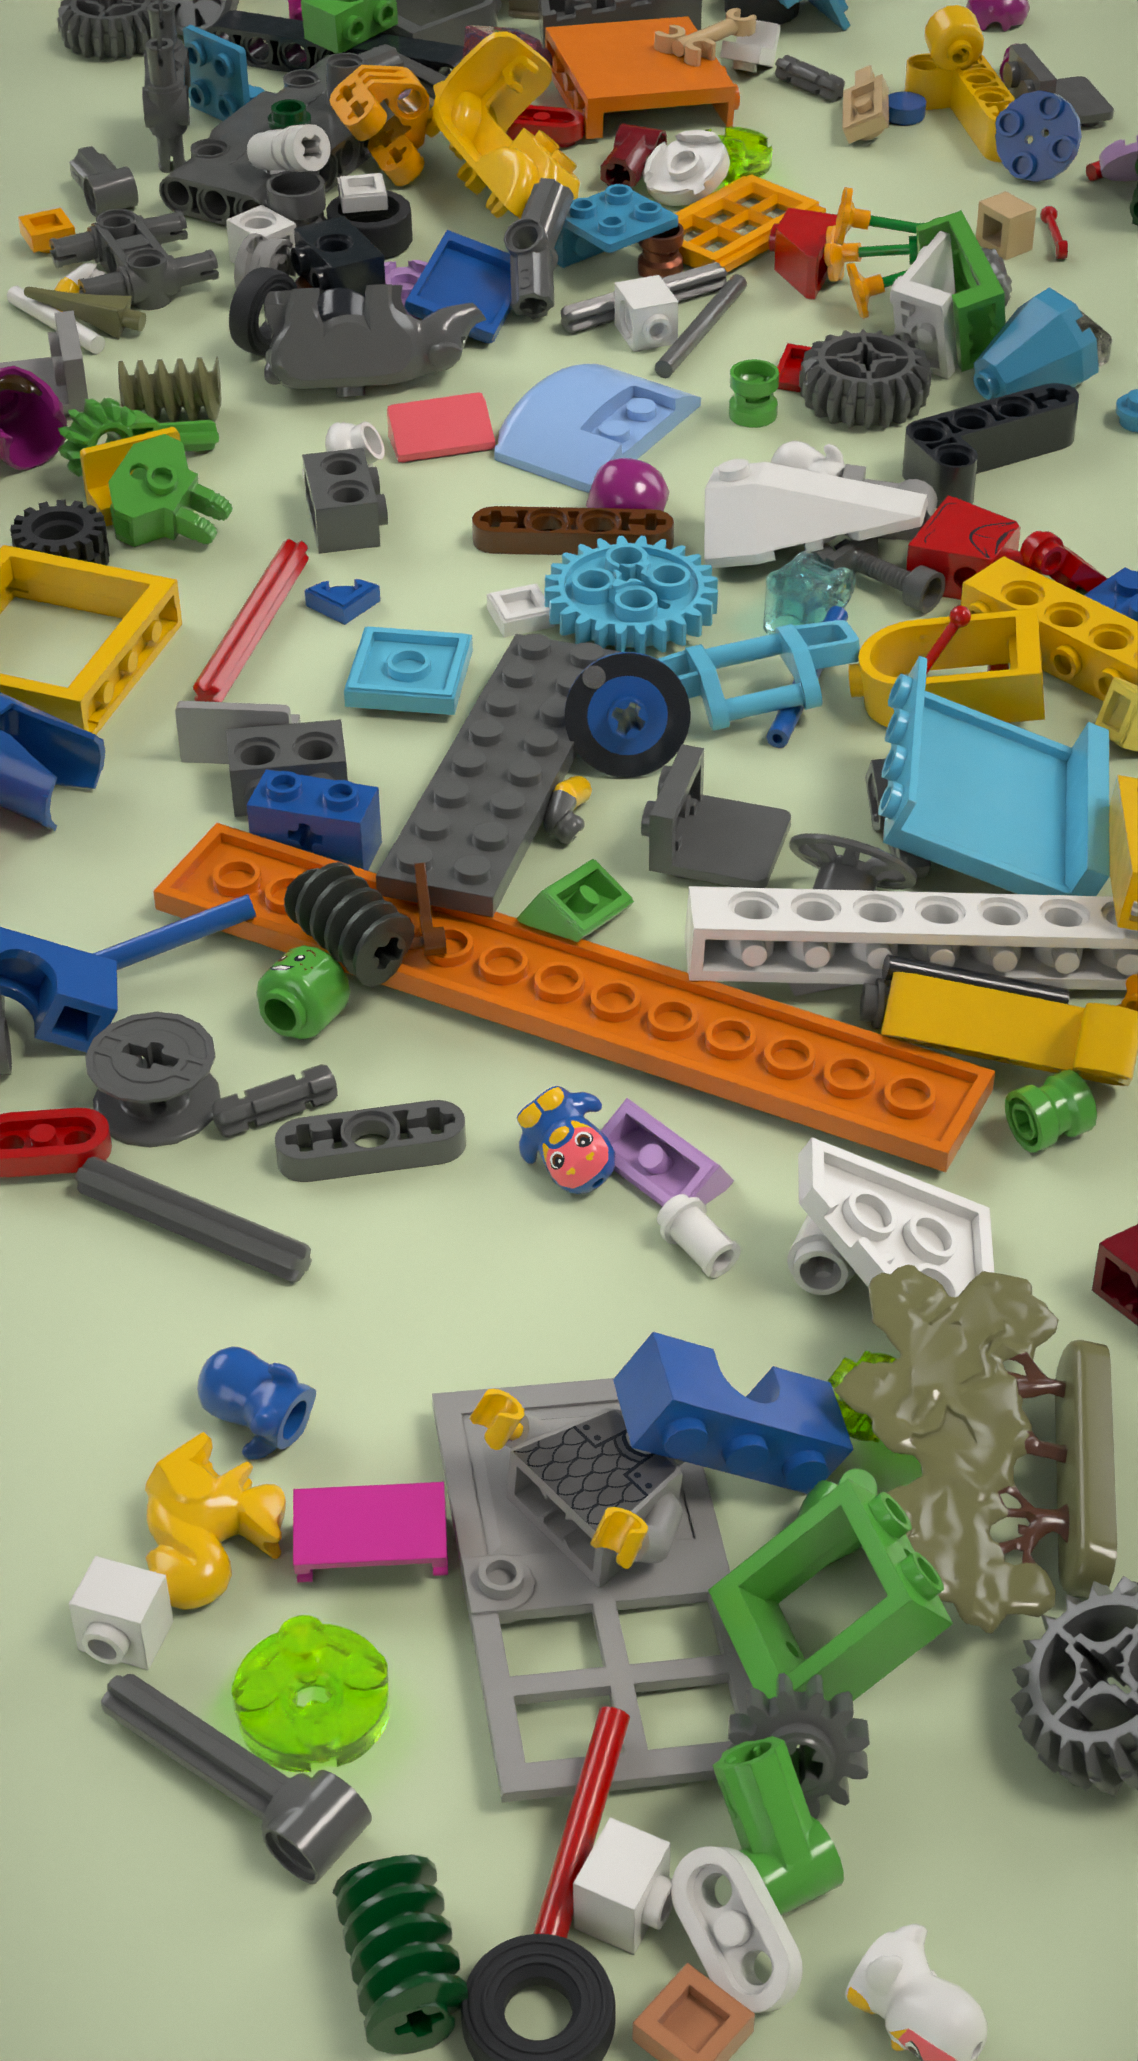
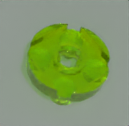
(746, 152)
(304, 1657)

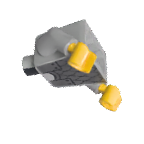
(586, 1485)

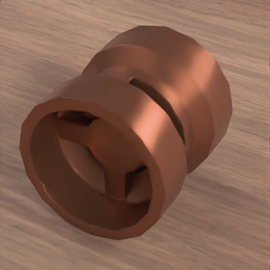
(662, 253)

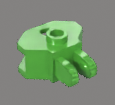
(162, 496)

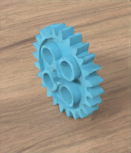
(631, 594)

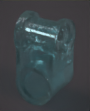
(805, 592)

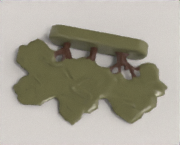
(967, 1428)

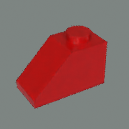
(800, 249)

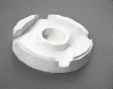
(686, 168)

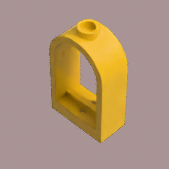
(986, 640)

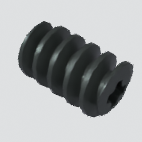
(350, 921)

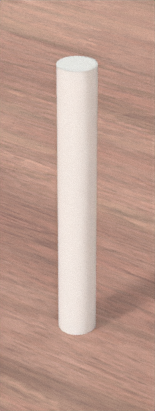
(88, 339)

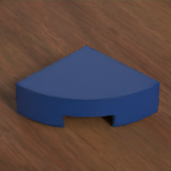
(342, 602)

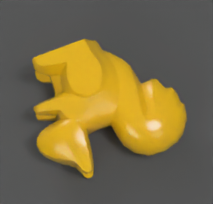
(198, 1510)

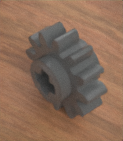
(824, 1729)

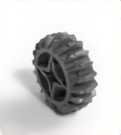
(105, 27)
(865, 379)
(1065, 1698)

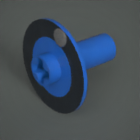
(638, 737)

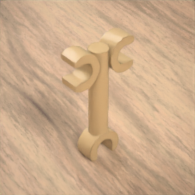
(703, 41)

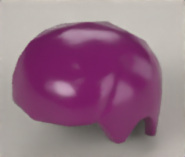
(1003, 11)
(628, 485)

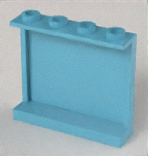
(995, 795)

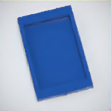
(465, 273)

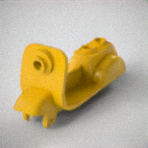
(477, 109)

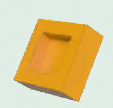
(44, 225)

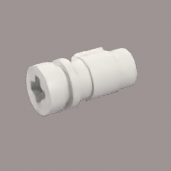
(290, 149)

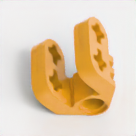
(396, 141)

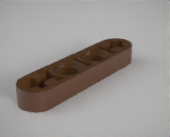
(525, 528)

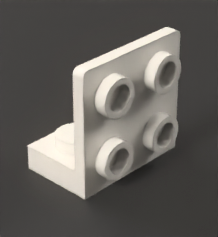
(925, 305)

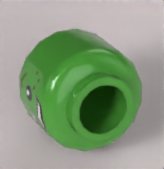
(302, 992)

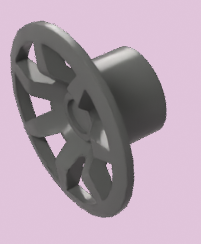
(846, 870)

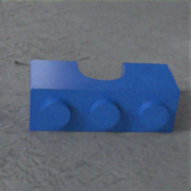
(61, 987)
(686, 1410)

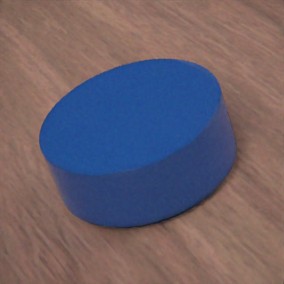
(906, 108)

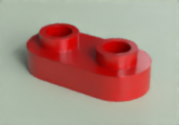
(560, 124)
(51, 1141)

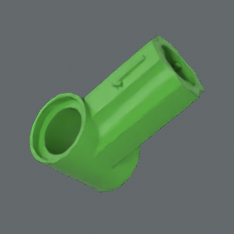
(775, 1823)

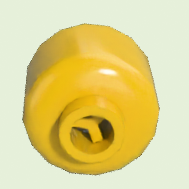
(954, 38)

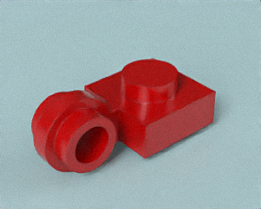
(1048, 556)

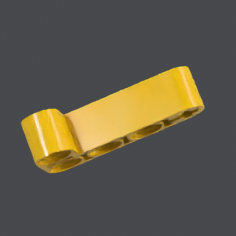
(971, 93)
(1013, 1028)

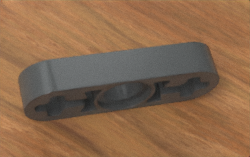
(324, 1130)

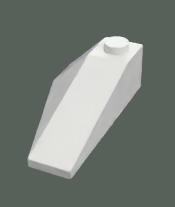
(778, 506)

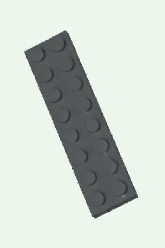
(492, 781)

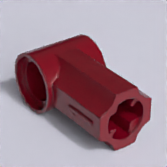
(630, 152)

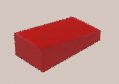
(790, 367)

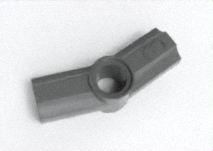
(532, 247)

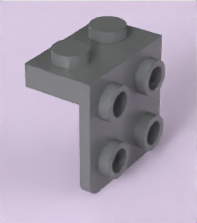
(1028, 74)
(708, 834)

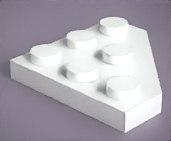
(892, 1219)

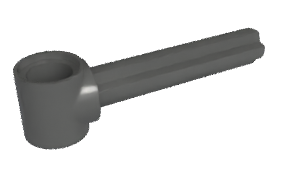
(303, 1817)

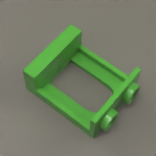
(976, 308)

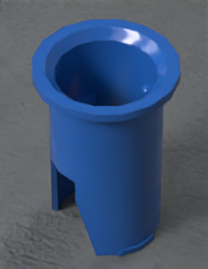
(42, 753)

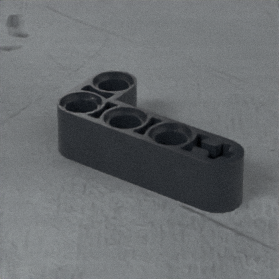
(980, 437)

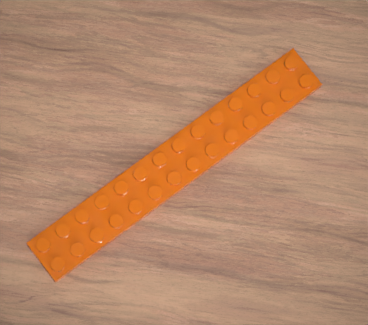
(627, 1010)

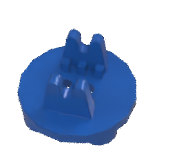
(1031, 116)

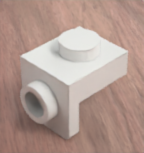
(753, 49)

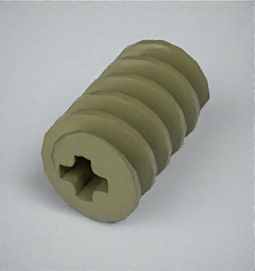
(171, 390)

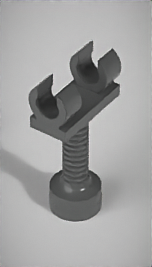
(920, 588)

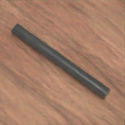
(700, 326)

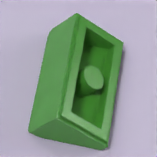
(577, 903)

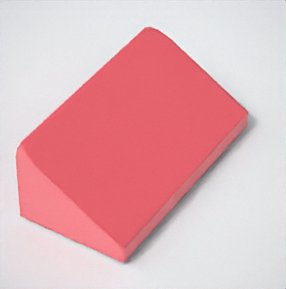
(440, 427)

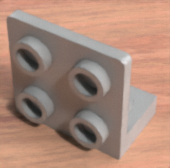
(65, 367)

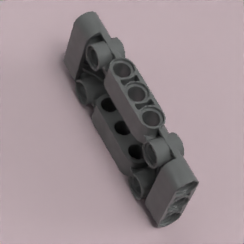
(222, 180)

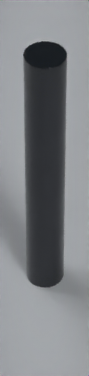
(1042, 991)

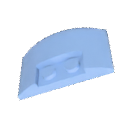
(585, 419)

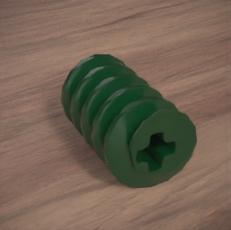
(400, 1953)

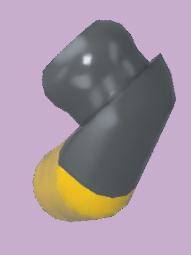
(559, 814)

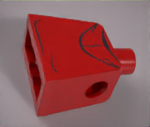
(962, 542)

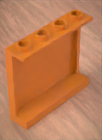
(619, 70)

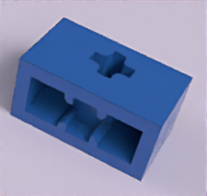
(318, 816)

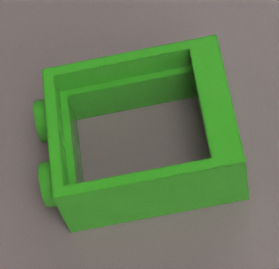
(868, 1647)

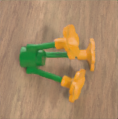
(838, 252)

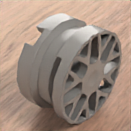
(262, 252)

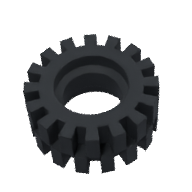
(63, 531)

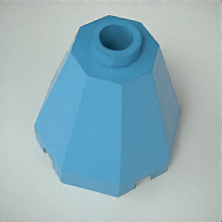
(1037, 348)

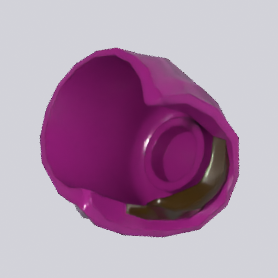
(28, 419)

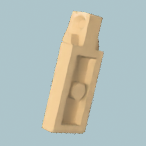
(865, 106)

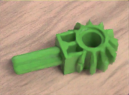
(125, 423)

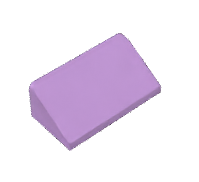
(659, 1159)

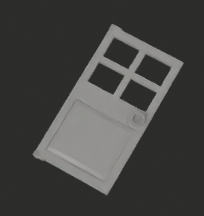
(520, 1575)

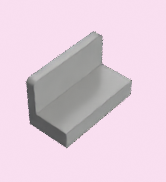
(204, 726)

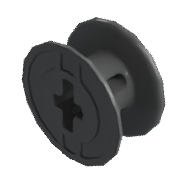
(135, 1088)

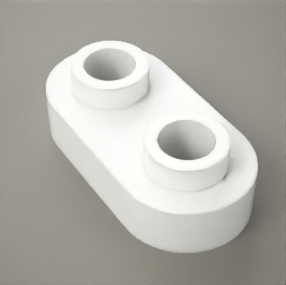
(734, 1934)

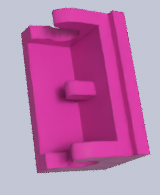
(369, 1527)

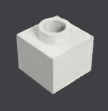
(121, 1613)
(623, 1886)

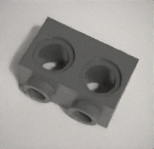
(343, 500)
(301, 748)

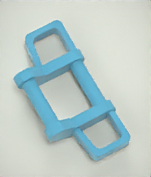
(802, 651)

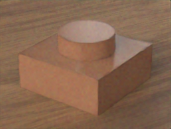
(693, 2021)

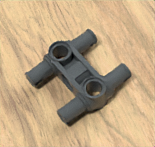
(166, 86)
(134, 257)

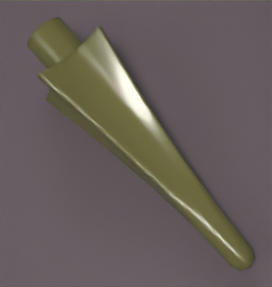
(105, 312)

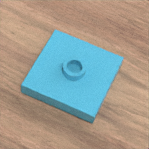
(408, 670)

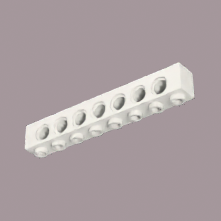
(849, 932)

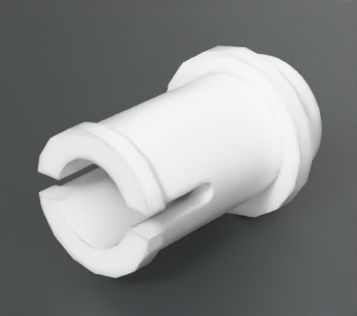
(686, 1223)

